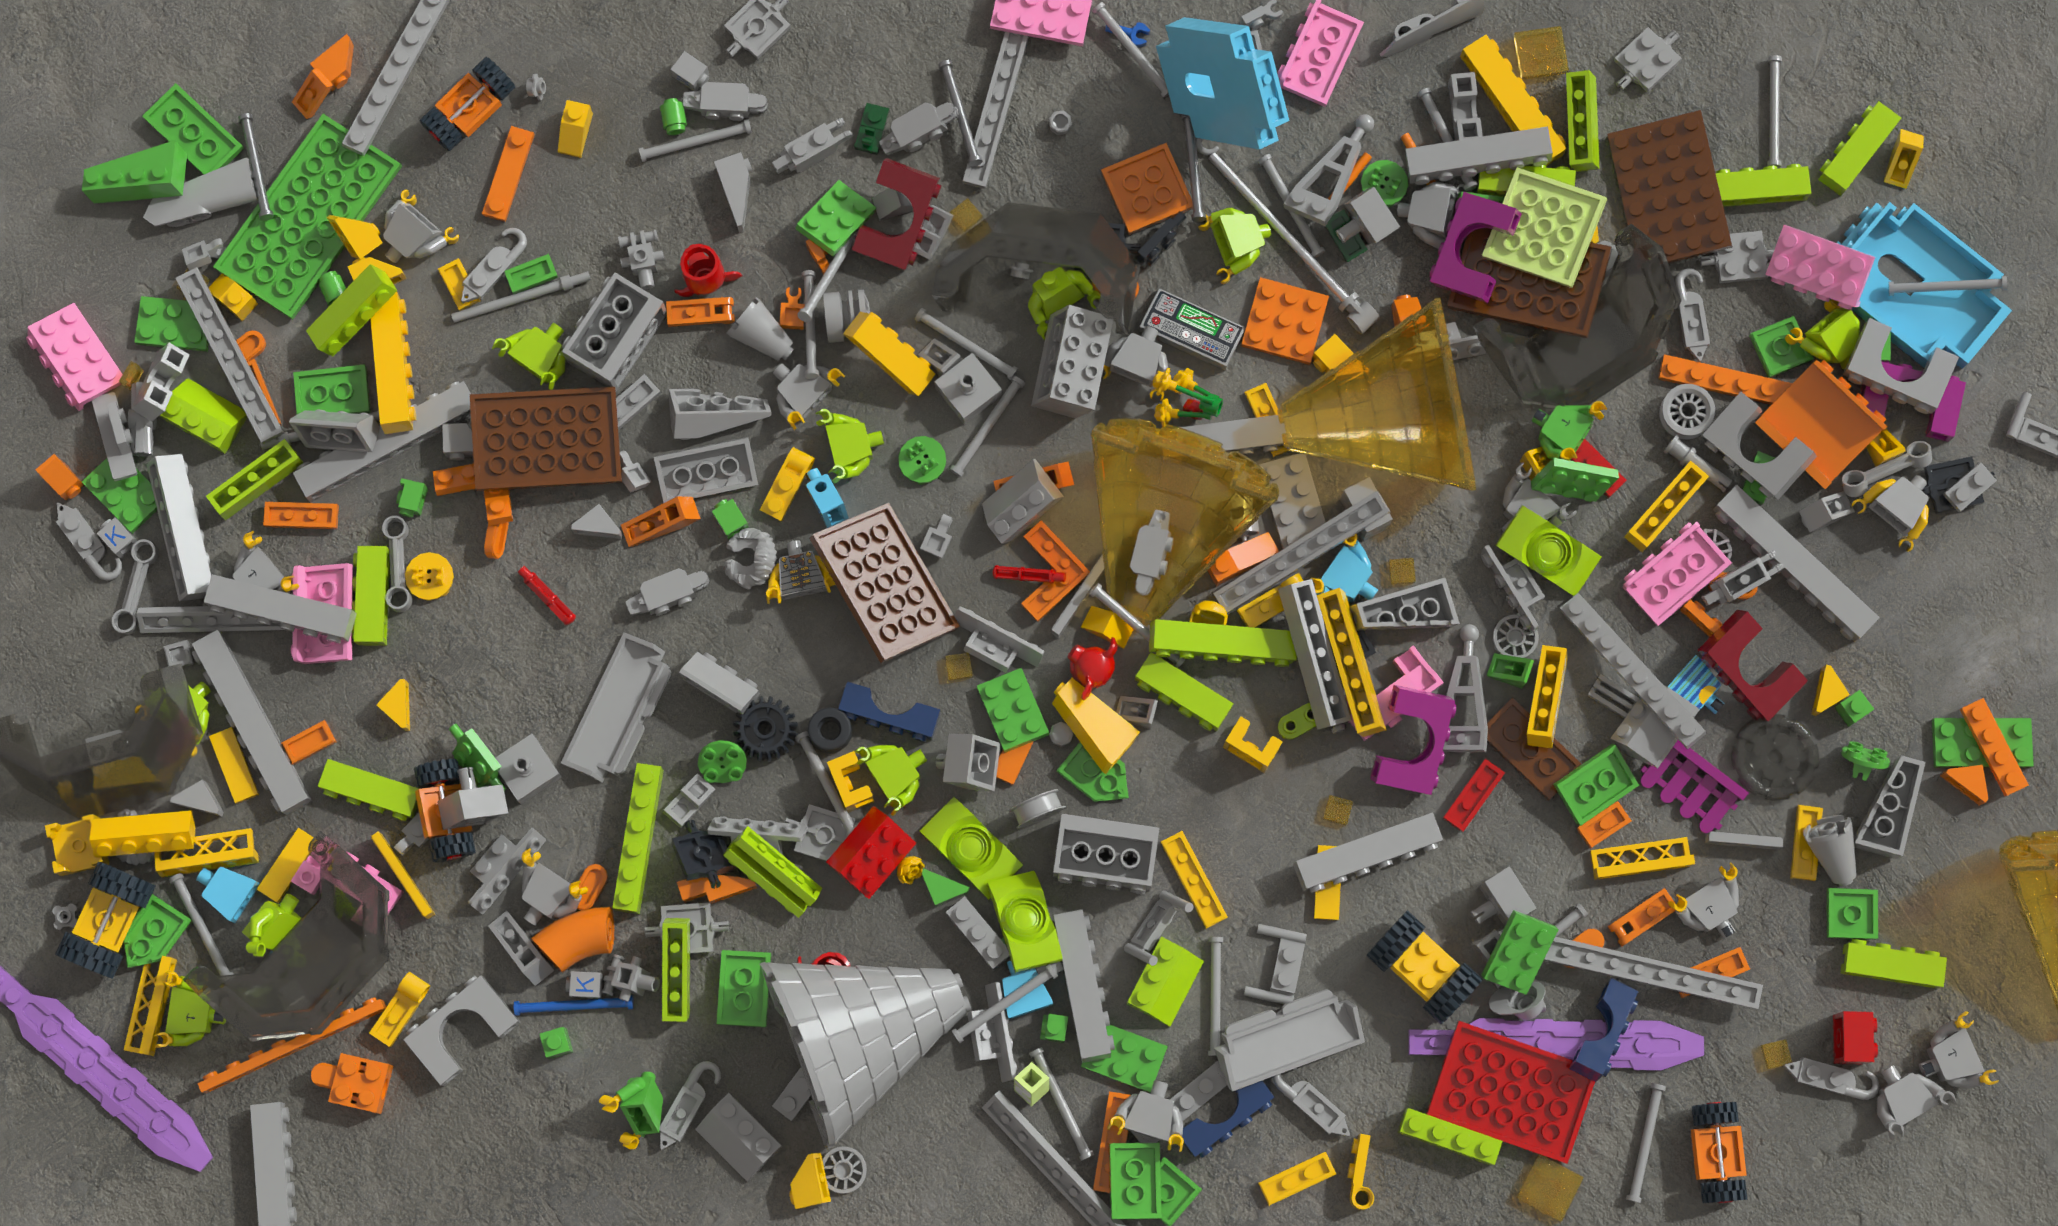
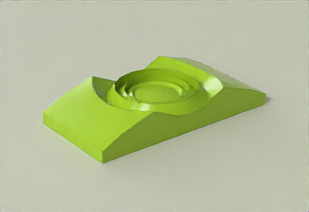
(1548, 550)
(970, 846)
(1025, 921)

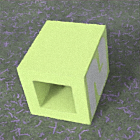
(1031, 1084)

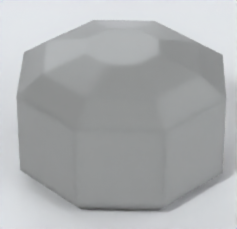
(1060, 122)
(1061, 734)

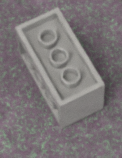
(625, 342)
(1072, 362)
(1109, 837)

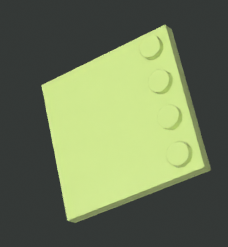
(1552, 228)

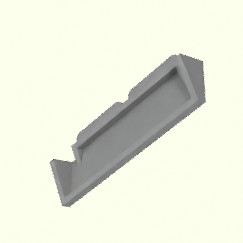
(618, 709)
(1287, 1039)

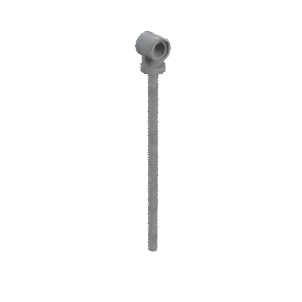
(1361, 315)

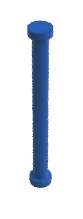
(571, 1005)

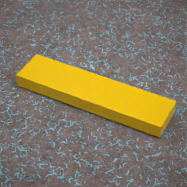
(402, 875)
(1194, 879)

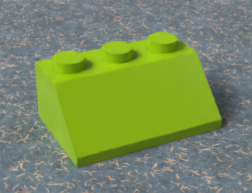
(204, 415)
(1166, 984)

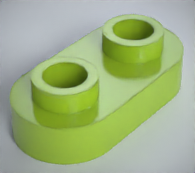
(1299, 719)

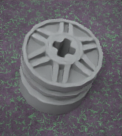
(841, 314)

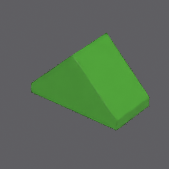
(1510, 669)
(943, 889)

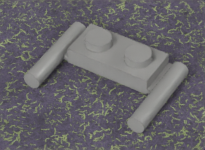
(2032, 432)
(1154, 925)
(1286, 966)

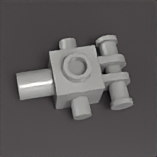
(641, 256)
(628, 978)

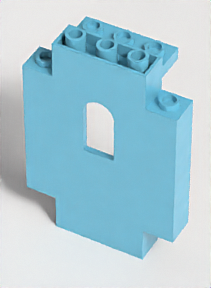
(1222, 82)
(1926, 320)

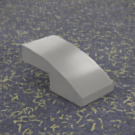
(934, 233)
(689, 800)

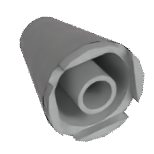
(761, 332)
(1834, 847)

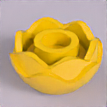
(909, 869)

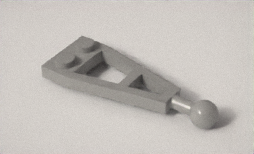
(1315, 206)
(1468, 737)

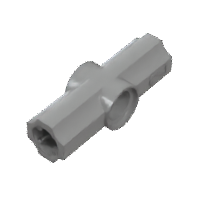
(140, 428)

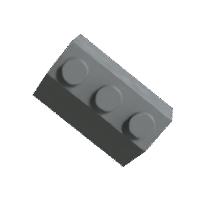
(336, 430)
(1020, 502)
(720, 682)
(1645, 735)
(738, 1137)

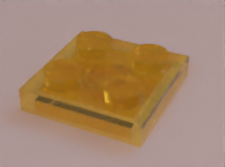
(1541, 53)
(1549, 1187)

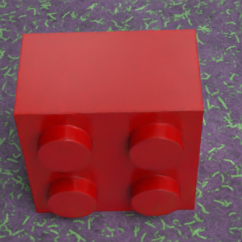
(1854, 1038)

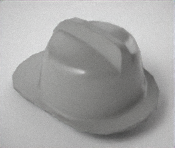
(1525, 1007)

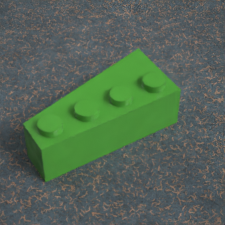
(138, 176)

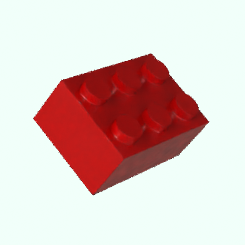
(871, 852)

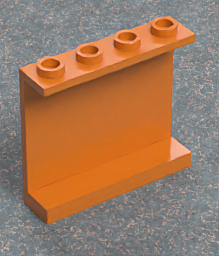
(1825, 419)

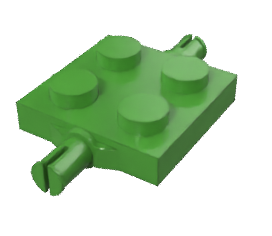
(473, 753)

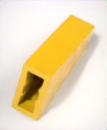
(1095, 724)

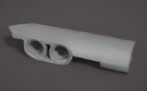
(1416, 33)
(206, 194)

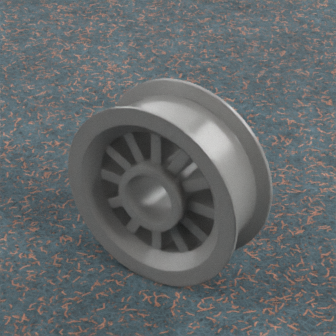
(1682, 391)
(1037, 809)

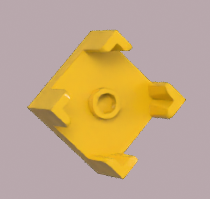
(1248, 751)
(843, 766)
(73, 846)

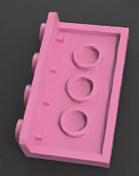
(1043, 19)
(1319, 53)
(1820, 267)
(74, 356)
(1675, 573)
(328, 585)

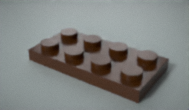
(1536, 764)

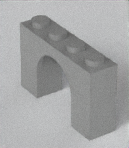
(1867, 368)
(1773, 476)
(427, 1038)

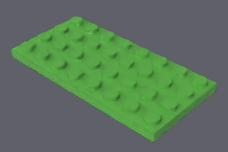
(290, 252)

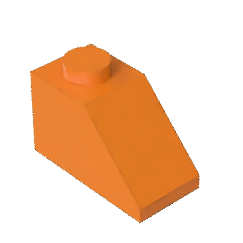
(336, 62)
(1404, 307)
(60, 477)

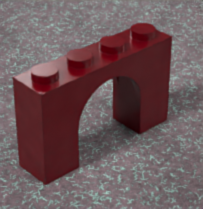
(920, 190)
(1723, 655)

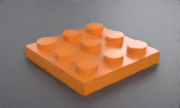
(1147, 188)
(1285, 321)

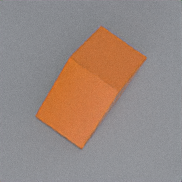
(1968, 781)

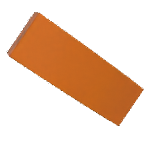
(701, 887)

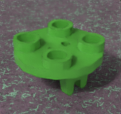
(1394, 188)
(914, 451)
(1865, 759)
(733, 761)

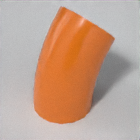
(577, 937)

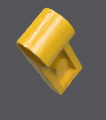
(787, 483)
(1266, 605)
(400, 1009)
(1357, 1170)

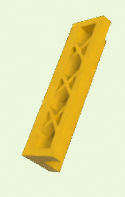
(212, 860)
(1646, 865)
(156, 1007)

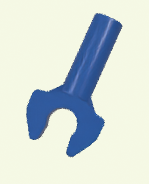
(1131, 33)

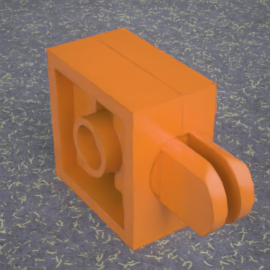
(355, 1082)

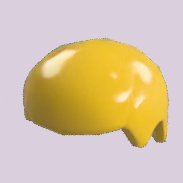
(1209, 613)

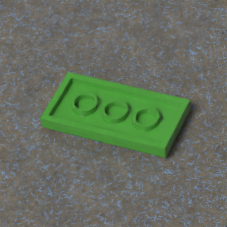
(199, 134)
(1957, 747)

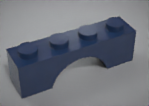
(918, 721)
(1615, 1005)
(1199, 1135)

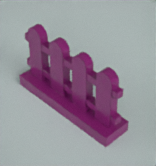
(1706, 786)

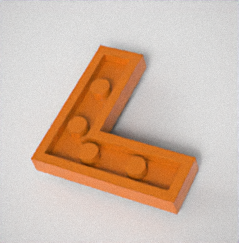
(462, 479)
(1059, 559)

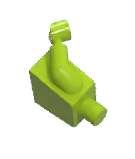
(1057, 291)
(536, 352)
(848, 444)
(893, 772)
(271, 925)

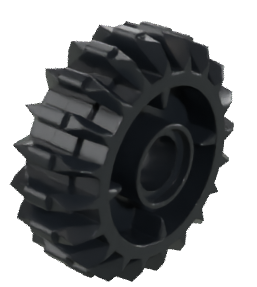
(769, 743)

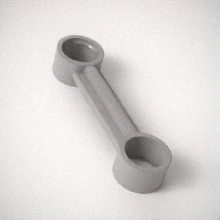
(1887, 469)
(397, 566)
(135, 587)

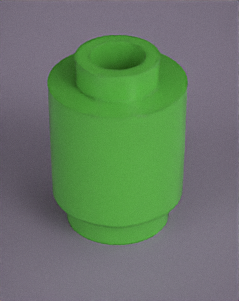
(673, 116)
(331, 286)

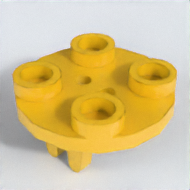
(417, 576)

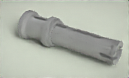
(1686, 454)

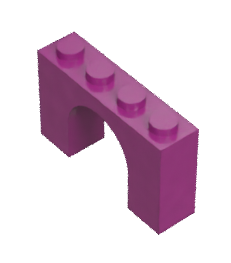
(1471, 214)
(1943, 420)
(1420, 772)

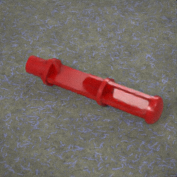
(1028, 574)
(547, 596)

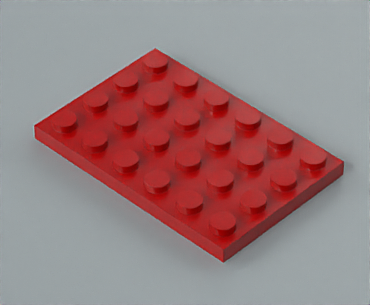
(1511, 1092)

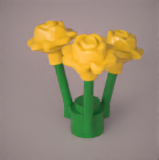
(1183, 383)

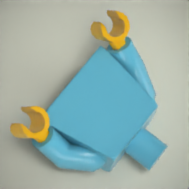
(1349, 572)

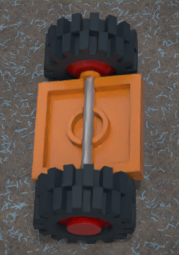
(468, 104)
(432, 780)
(1718, 1152)

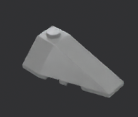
(701, 414)

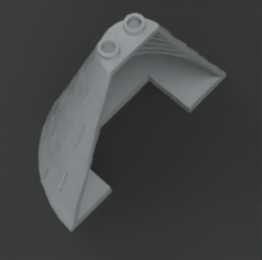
(860, 1030)

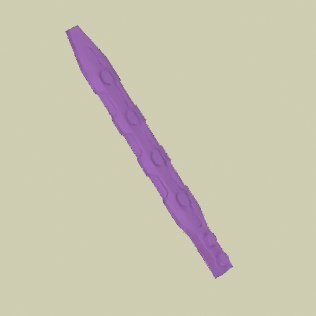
(1642, 1047)
(105, 1075)

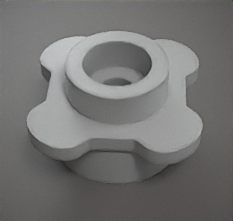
(536, 87)
(1020, 270)
(59, 912)

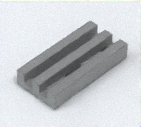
(1602, 679)

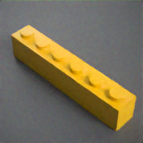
(1508, 91)
(392, 367)
(1351, 662)

